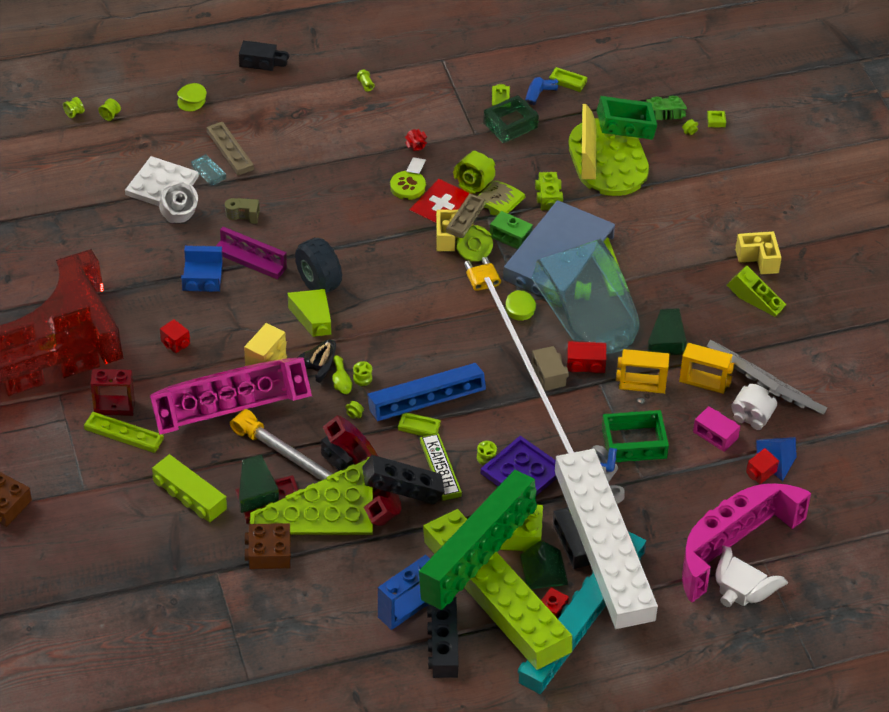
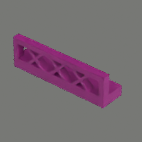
(251, 256)

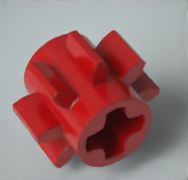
(416, 140)

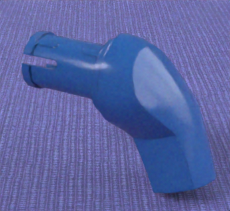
(537, 87)

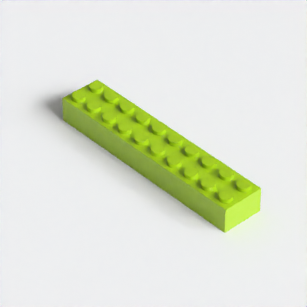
(508, 600)

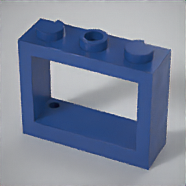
(407, 604)

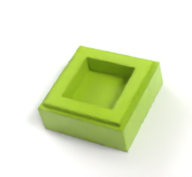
(716, 118)

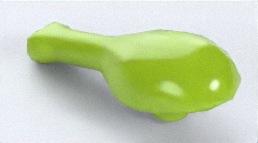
(340, 378)

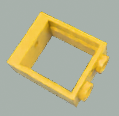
(710, 358)
(638, 381)

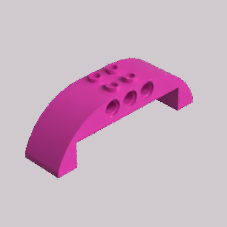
(229, 392)
(732, 522)

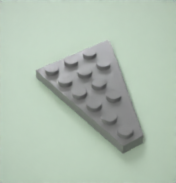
(768, 380)

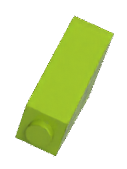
(311, 311)

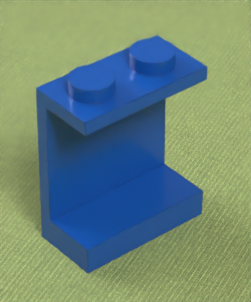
(202, 268)

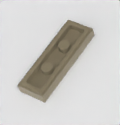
(466, 216)

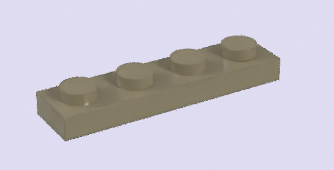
(230, 148)

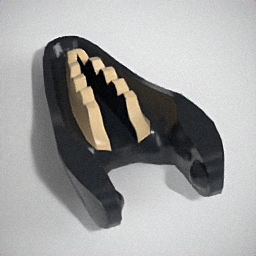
(320, 358)

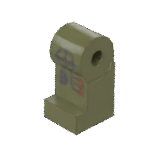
(243, 209)

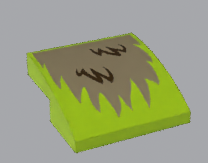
(501, 197)

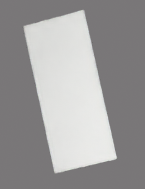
(415, 165)

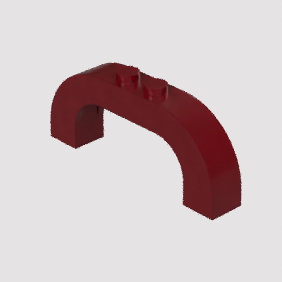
(345, 435)

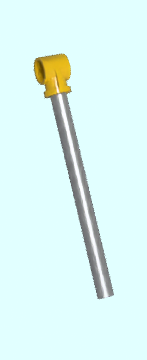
(247, 423)

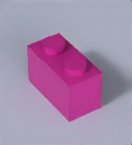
(716, 428)

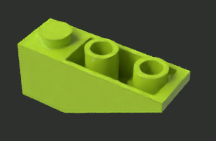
(755, 292)

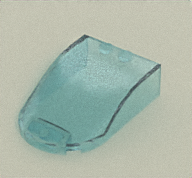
(589, 295)

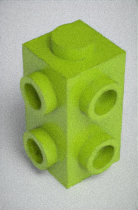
(548, 188)

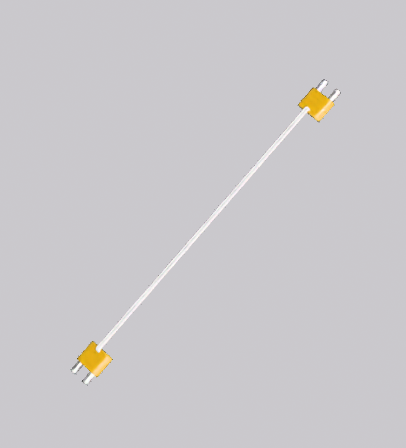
(486, 277)

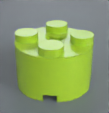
(474, 172)

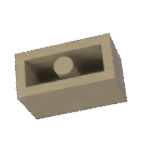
(549, 368)

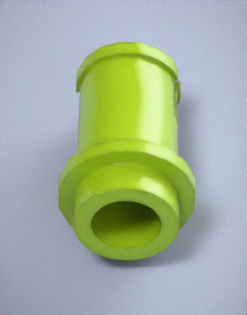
(364, 77)

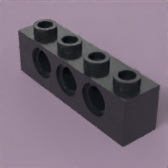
(403, 479)
(444, 640)

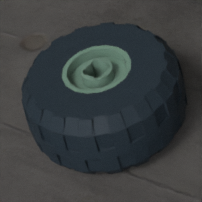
(318, 265)

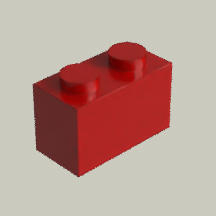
(586, 357)

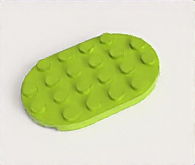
(619, 162)

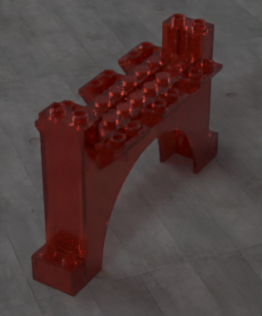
(61, 331)

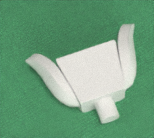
(743, 582)

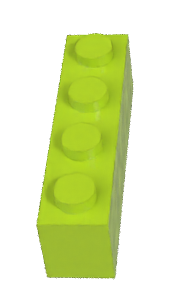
(189, 488)

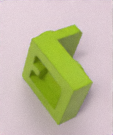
(500, 93)

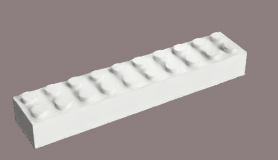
(605, 539)

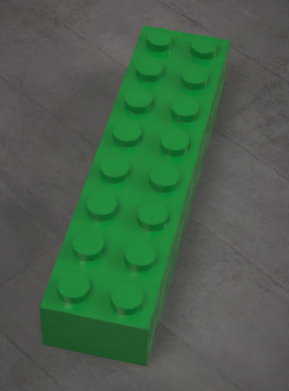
(477, 540)

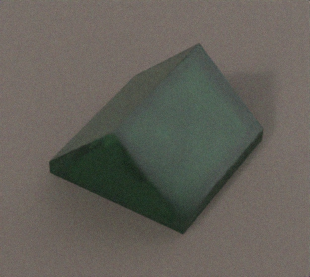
(543, 566)

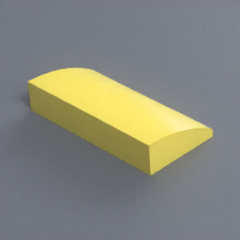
(588, 144)

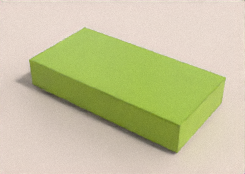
(568, 79)
(418, 424)

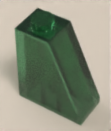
(668, 333)
(256, 485)

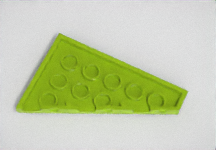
(325, 507)

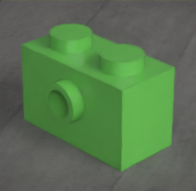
(510, 229)

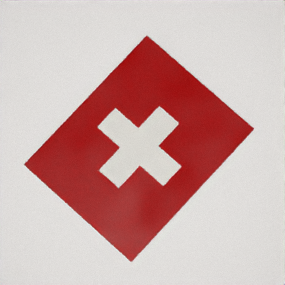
(439, 197)

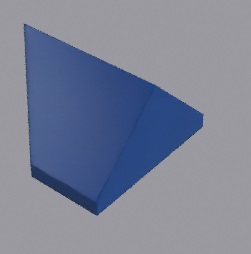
(783, 449)

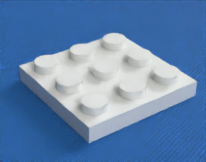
(154, 178)

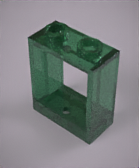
(508, 132)

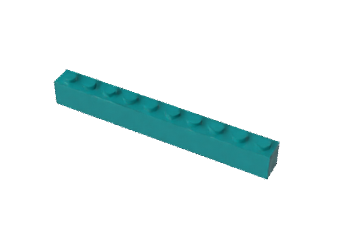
(577, 619)

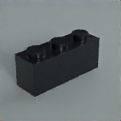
(570, 538)

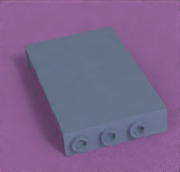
(557, 231)

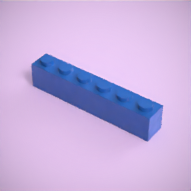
(426, 391)

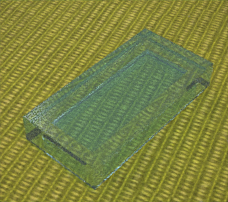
(208, 170)

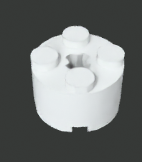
(186, 202)
(753, 406)

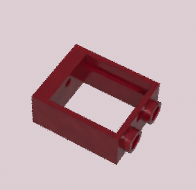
(103, 403)

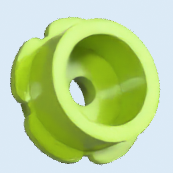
(690, 127)
(354, 410)

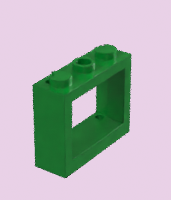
(626, 117)
(636, 450)

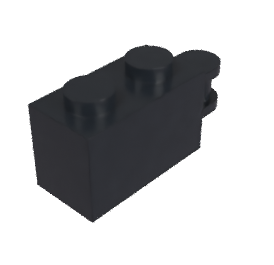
(261, 56)

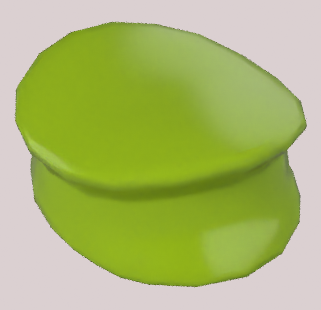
(191, 97)
(520, 305)

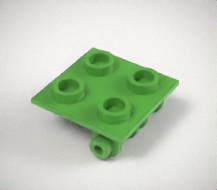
(671, 103)

